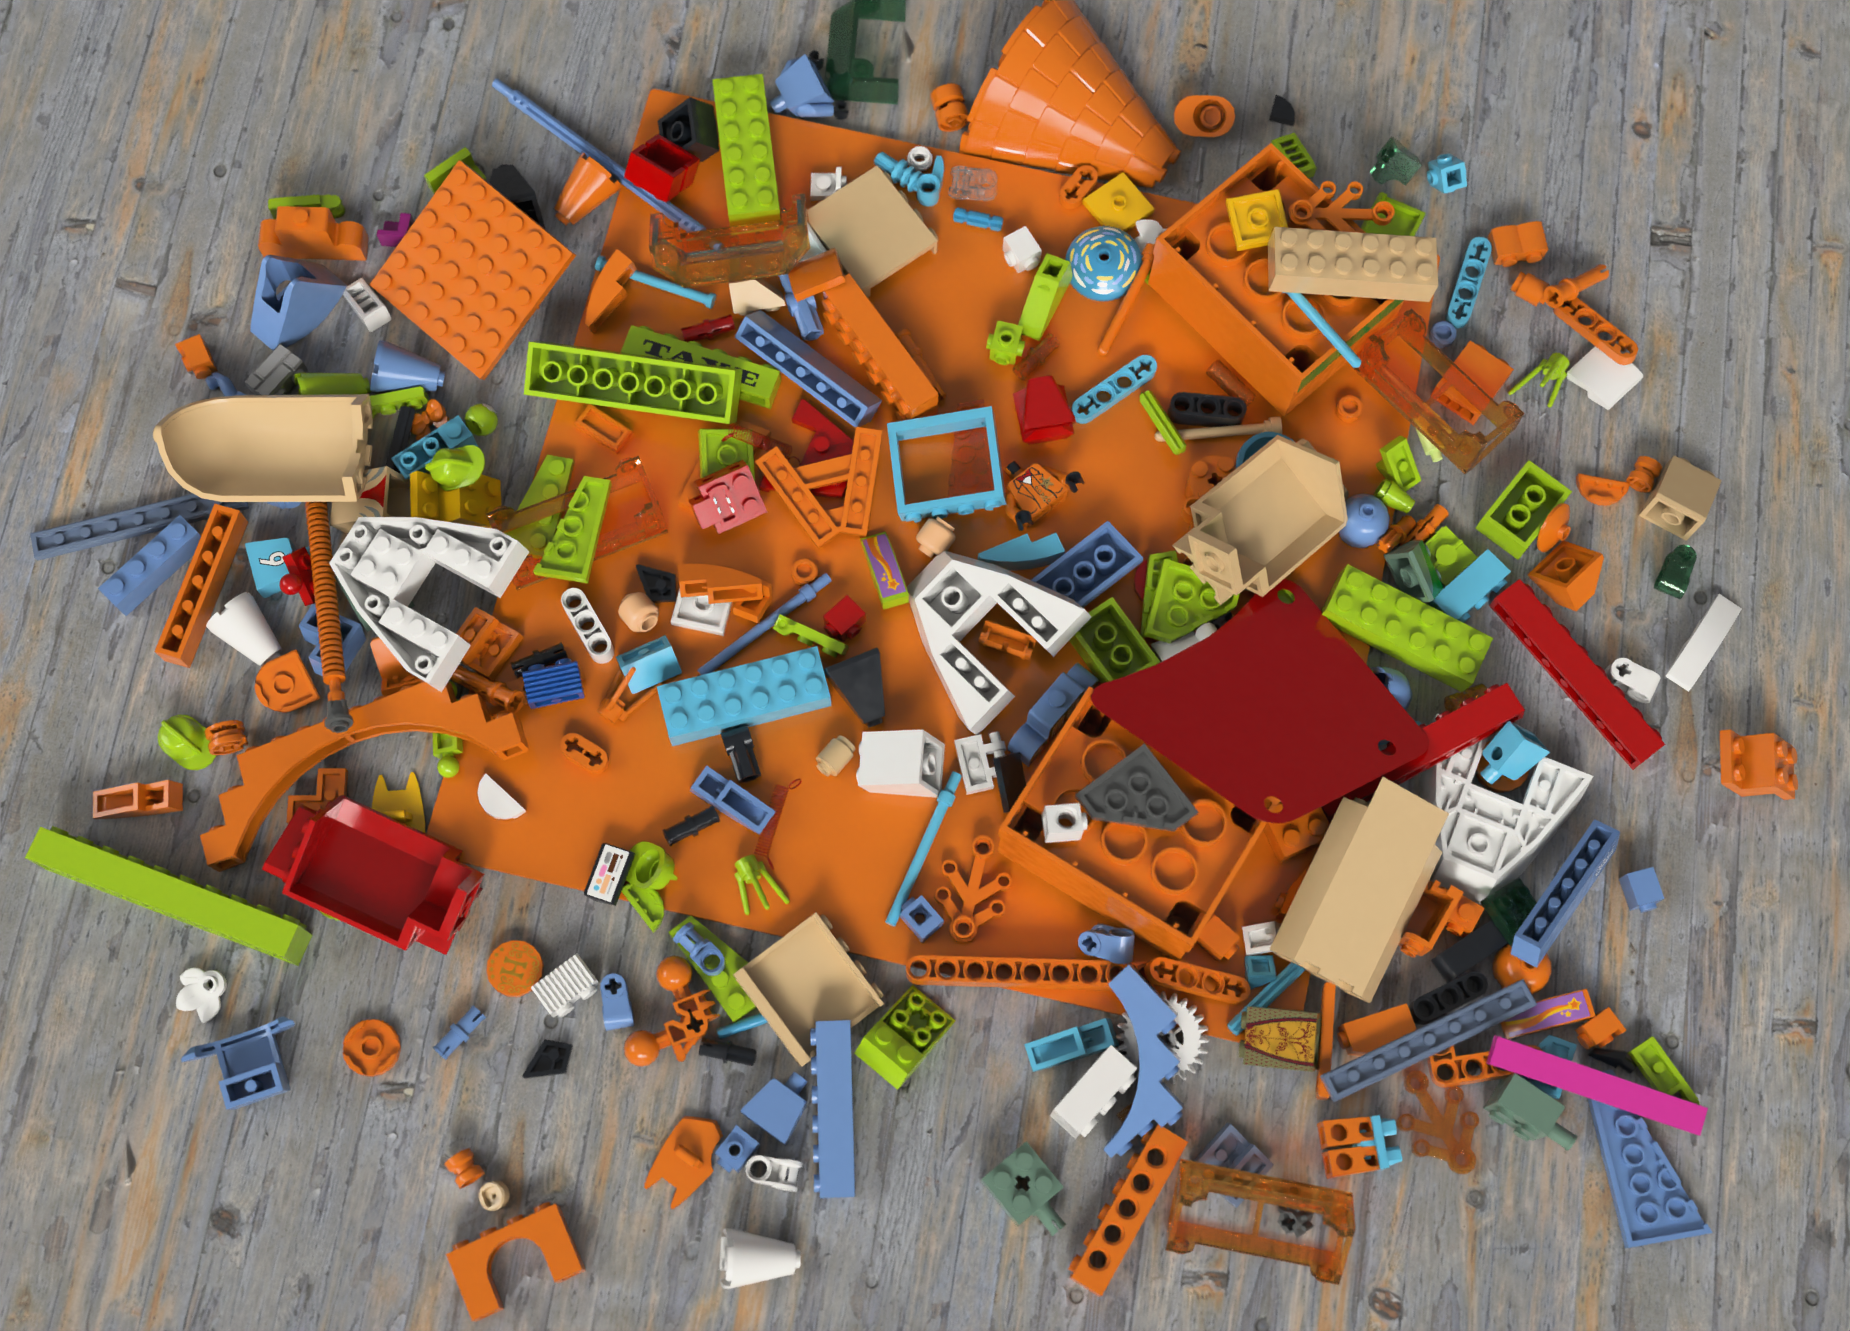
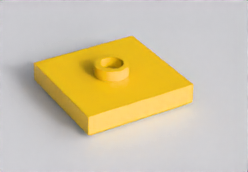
(1118, 204)
(1255, 217)

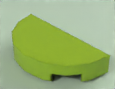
(646, 903)

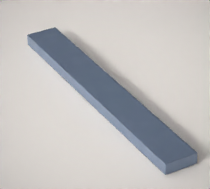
(123, 525)
(1428, 1040)

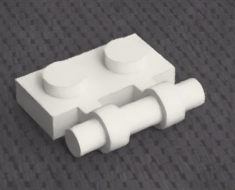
(974, 762)

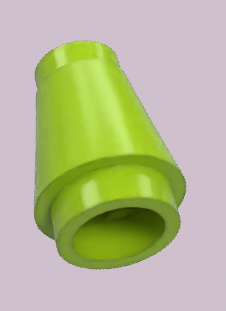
(1394, 496)

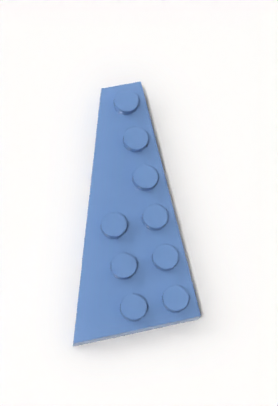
(1642, 1181)

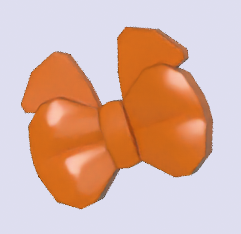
(434, 414)

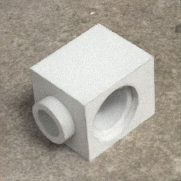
(1055, 831)

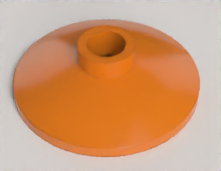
(1554, 528)

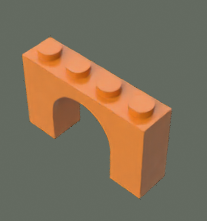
(474, 1260)

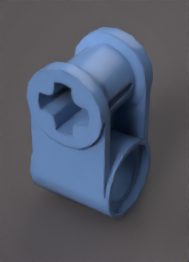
(1108, 943)
(616, 1007)

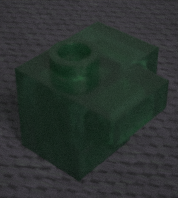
(1395, 163)

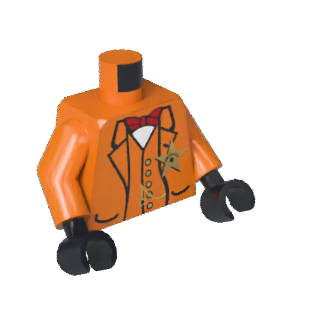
(1036, 491)

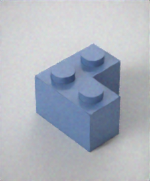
(351, 635)

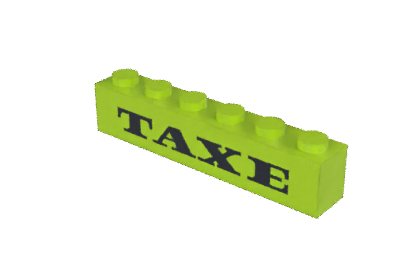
(758, 381)

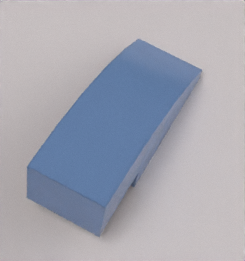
(732, 800)

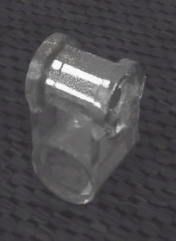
(972, 182)

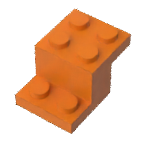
(1758, 764)

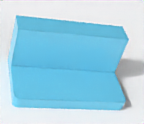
(653, 664)

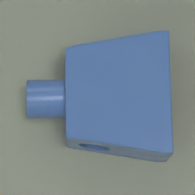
(778, 1107)

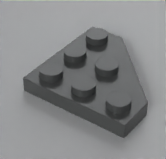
(1137, 794)

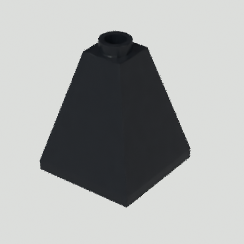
(517, 190)
(860, 685)

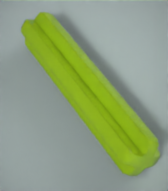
(1162, 422)

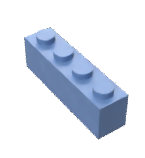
(151, 565)

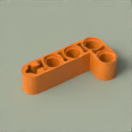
(1457, 1066)

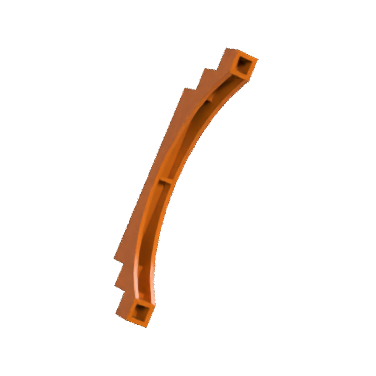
(278, 764)

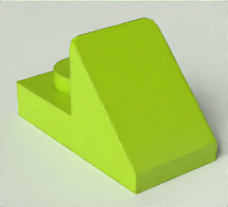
(1399, 464)

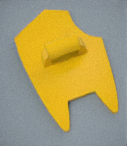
(401, 804)

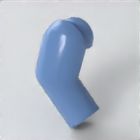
(225, 384)

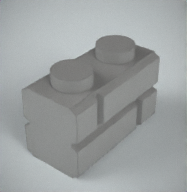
(276, 373)

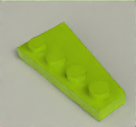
(549, 482)

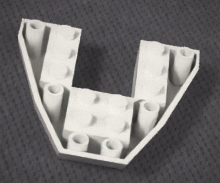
(387, 563)
(954, 597)

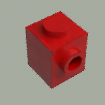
(844, 619)

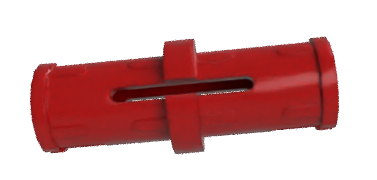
(708, 328)

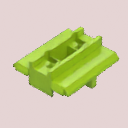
(1449, 554)

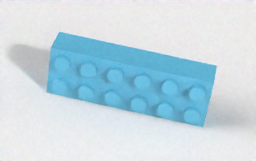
(744, 696)

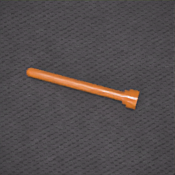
(1128, 300)

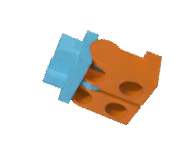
(1367, 1143)

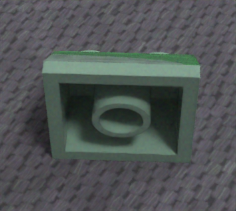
(1414, 571)

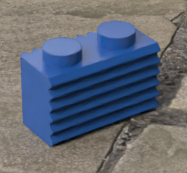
(553, 683)

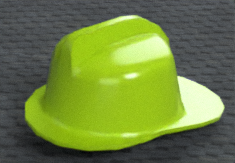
(457, 466)
(185, 742)
(650, 867)

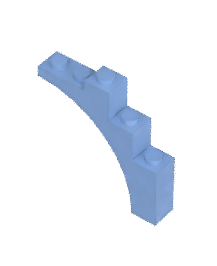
(1153, 1099)

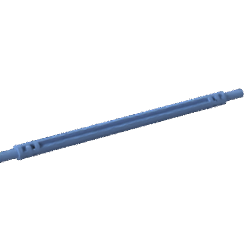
(531, 109)

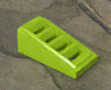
(1309, 167)

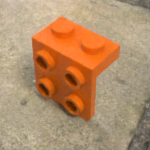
(392, 672)

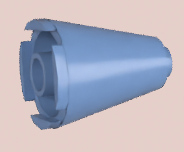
(401, 369)

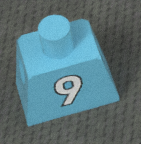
(268, 564)

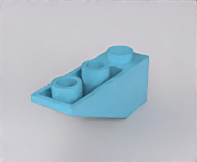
(449, 435)

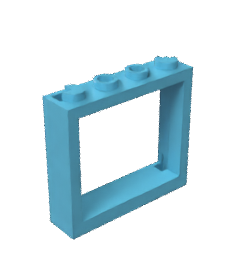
(939, 425)

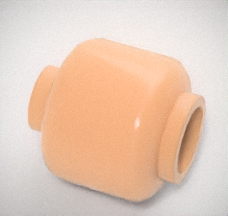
(935, 537)
(638, 612)

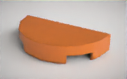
(1601, 490)

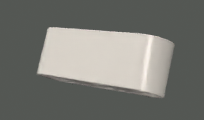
(582, 614)

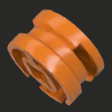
(226, 737)

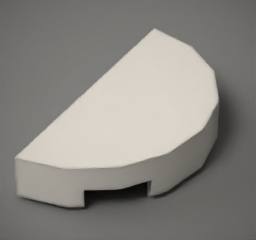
(497, 801)

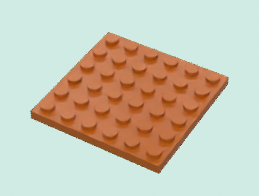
(472, 270)

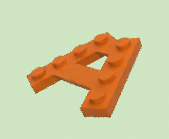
(795, 486)

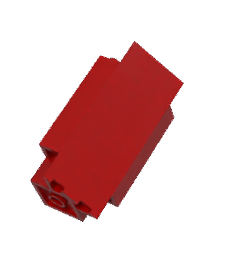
(375, 874)

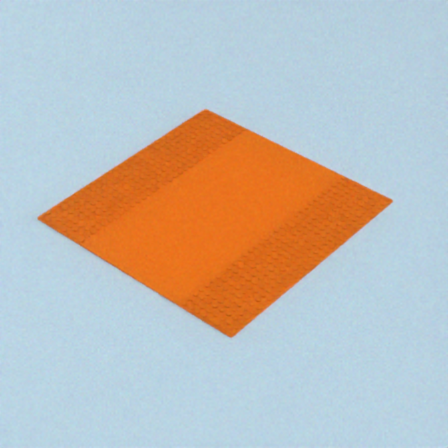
(834, 841)

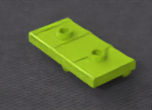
(1404, 222)

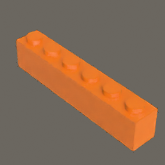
(201, 586)

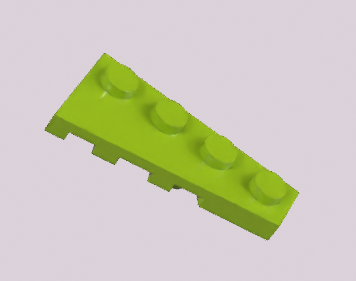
(577, 534)
(724, 985)

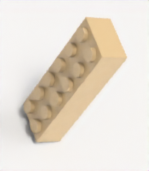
(1352, 264)

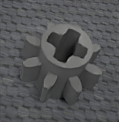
(1295, 1220)

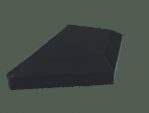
(658, 584)
(549, 1060)

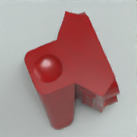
(1043, 411)

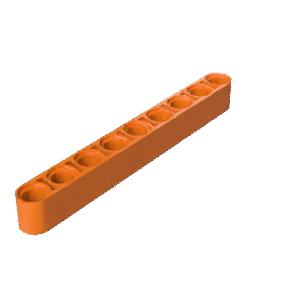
(1017, 966)

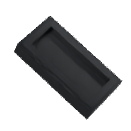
(1009, 778)

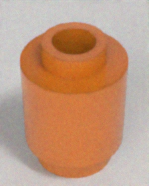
(1529, 288)

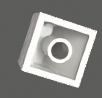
(901, 763)

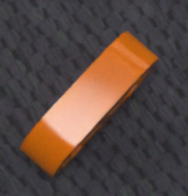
(1074, 183)
(588, 748)

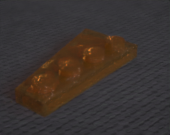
(970, 459)

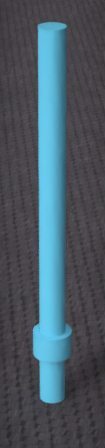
(945, 799)

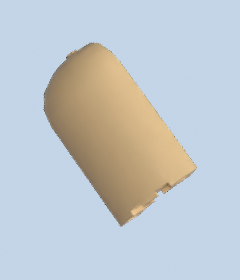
(269, 447)

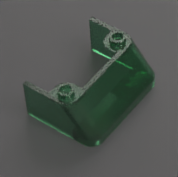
(854, 77)

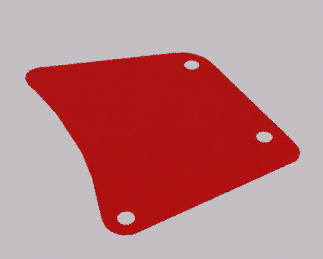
(1268, 710)

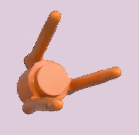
(612, 706)

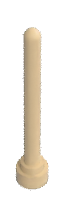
(1274, 424)

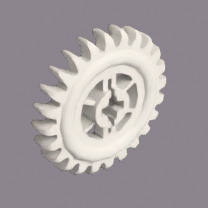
(1186, 1051)

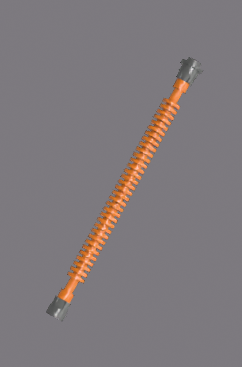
(328, 620)

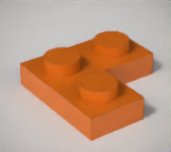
(330, 785)

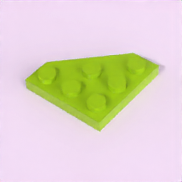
(1182, 603)

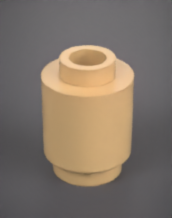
(835, 756)

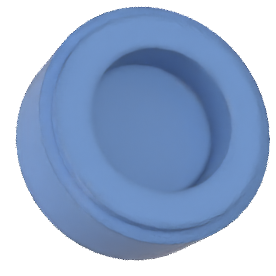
(1442, 334)

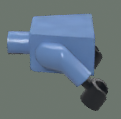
(805, 90)

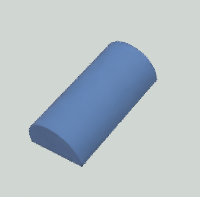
(1091, 565)

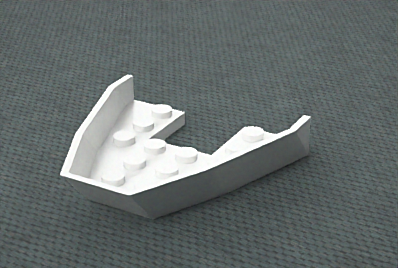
(1487, 835)

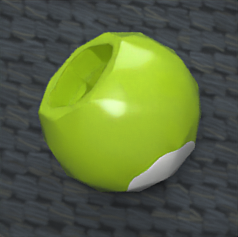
(481, 419)

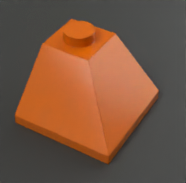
(1568, 574)

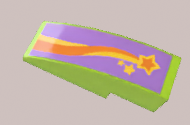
(885, 570)

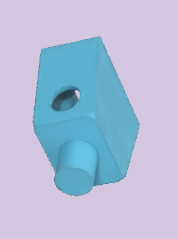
(1512, 753)

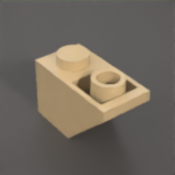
(754, 295)

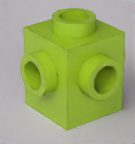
(1005, 343)

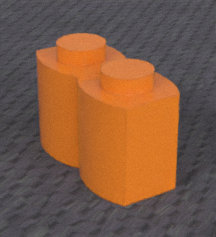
(1518, 243)

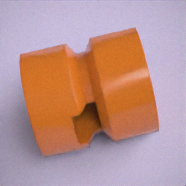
(949, 107)

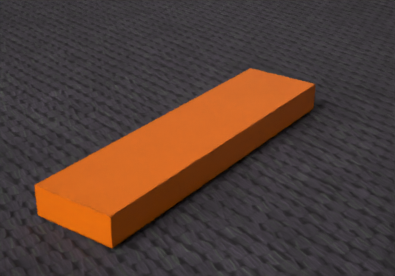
(1326, 1038)

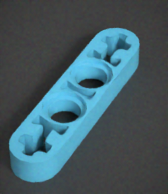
(1468, 282)
(1111, 386)

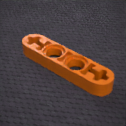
(1598, 325)
(1197, 981)

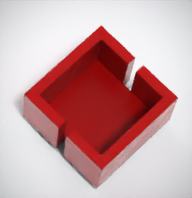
(661, 168)

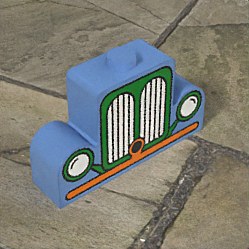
(1051, 713)

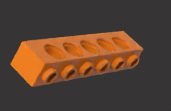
(1170, 1148)

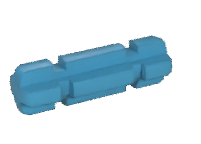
(978, 219)

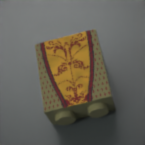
(1280, 1038)

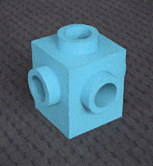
(1447, 173)

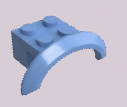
(248, 1064)

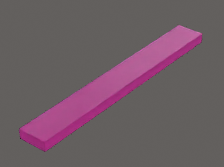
(1596, 1085)

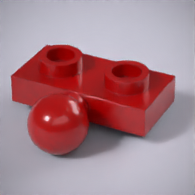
(299, 577)

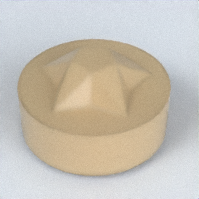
(494, 1195)

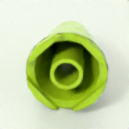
(331, 383)

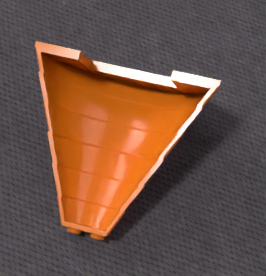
(1065, 104)

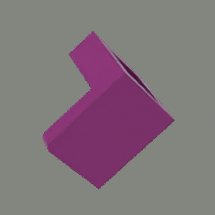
(395, 231)

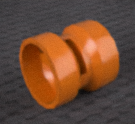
(1643, 476)
(463, 1166)

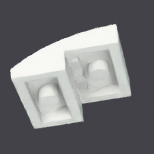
(1603, 377)

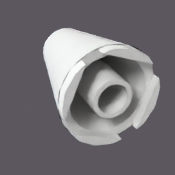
(246, 629)
(755, 1258)

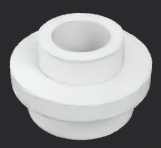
(923, 153)

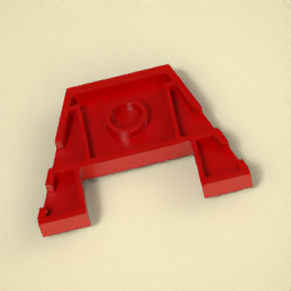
(826, 444)

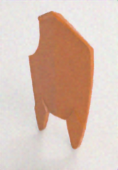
(686, 1157)

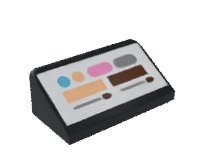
(609, 874)

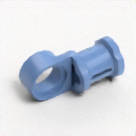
(699, 950)

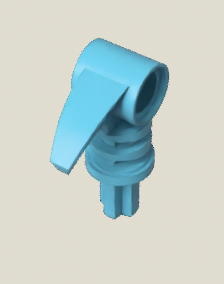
(914, 180)

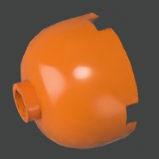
(1510, 969)

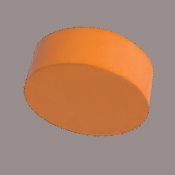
(1349, 408)
(804, 571)

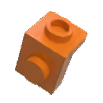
(754, 609)

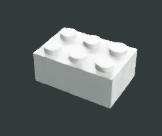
(1094, 1093)

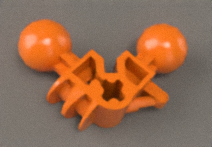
(673, 975)

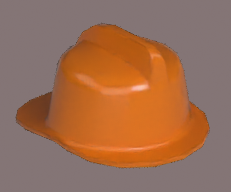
(1204, 116)

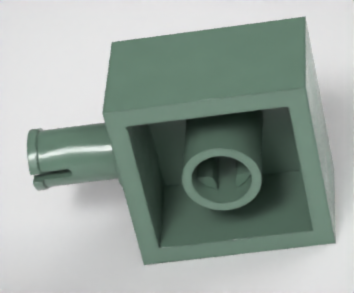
(1528, 1111)
(1020, 1203)

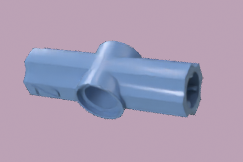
(803, 312)

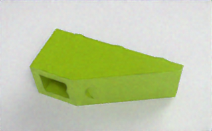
(1045, 295)

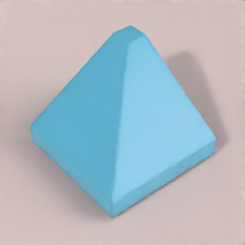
(1259, 970)

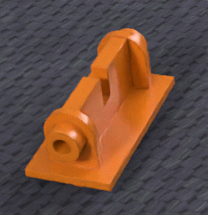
(1007, 640)

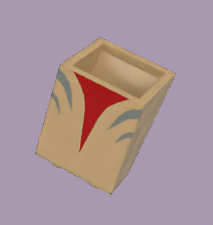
(383, 496)

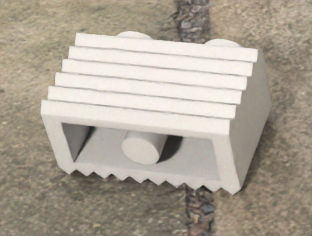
(565, 986)

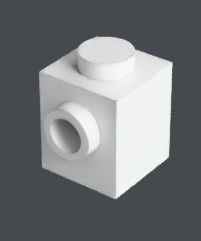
(1021, 250)

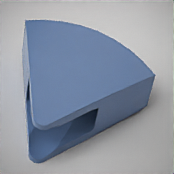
(296, 308)

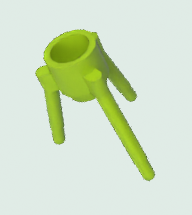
(1553, 369)
(749, 871)

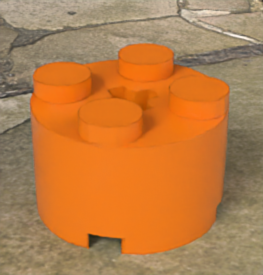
(1207, 474)

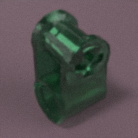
(1676, 571)

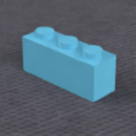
(1472, 587)

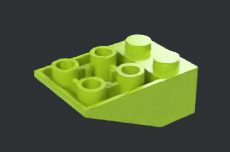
(904, 1037)

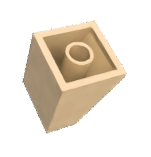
(1681, 498)

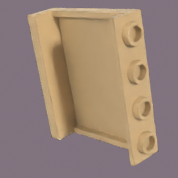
(871, 228)
(807, 981)

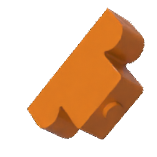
(312, 235)

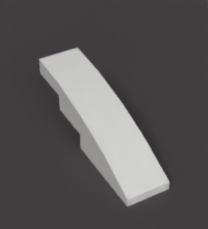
(1703, 642)

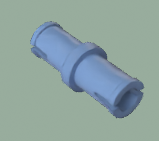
(459, 1032)

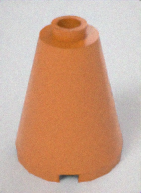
(584, 190)

